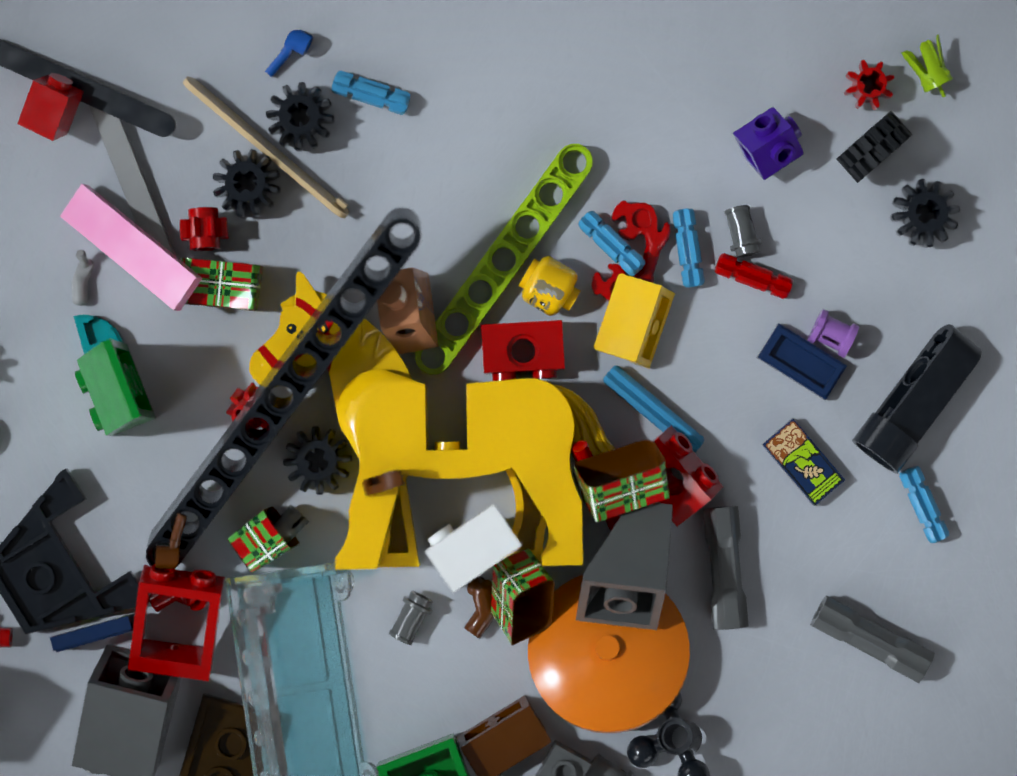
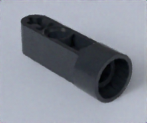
(918, 398)

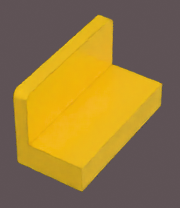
(634, 320)

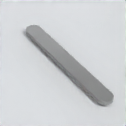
(130, 176)

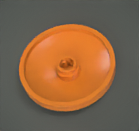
(606, 673)

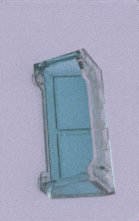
(296, 671)

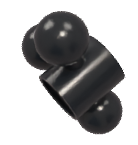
(644, 750)

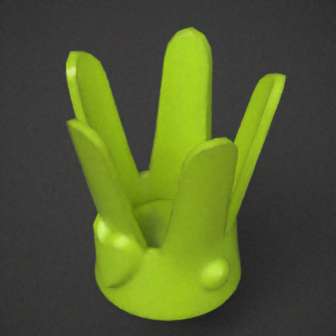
(936, 70)

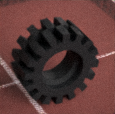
(874, 146)

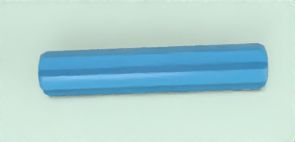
(649, 405)

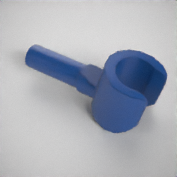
(295, 41)

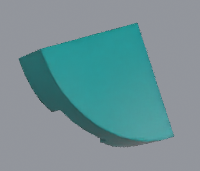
(95, 330)

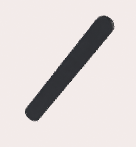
(94, 93)

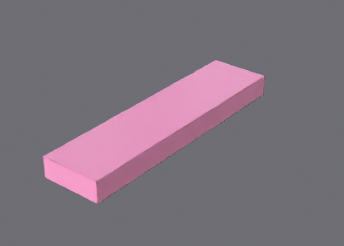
(131, 247)

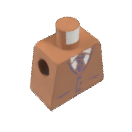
(408, 305)

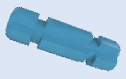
(371, 92)
(611, 243)
(688, 248)
(924, 504)

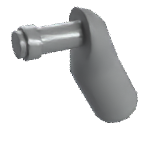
(81, 279)

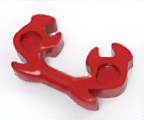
(639, 220)

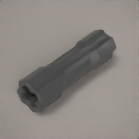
(728, 597)
(895, 651)

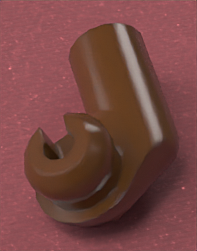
(482, 595)

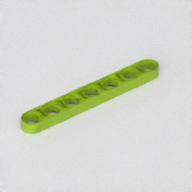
(511, 240)

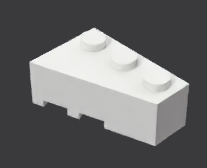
(471, 547)

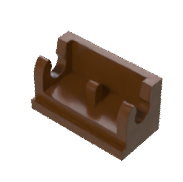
(504, 739)

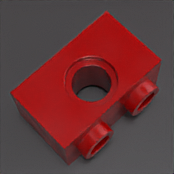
(543, 335)
(699, 479)

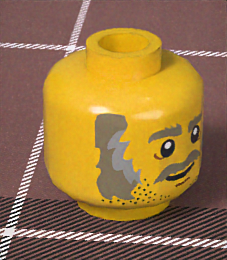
(549, 285)

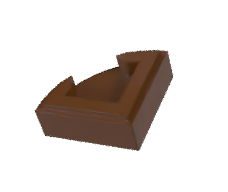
(383, 482)

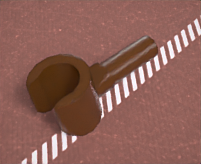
(168, 556)

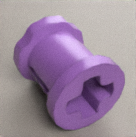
(833, 333)

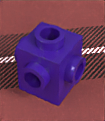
(769, 142)

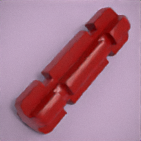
(753, 276)

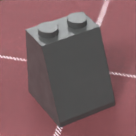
(629, 571)
(124, 718)

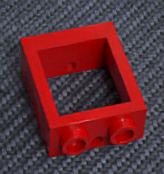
(169, 657)

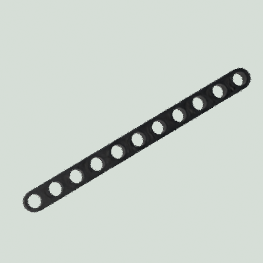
(288, 373)

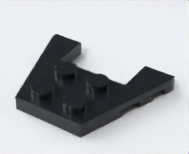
(41, 575)

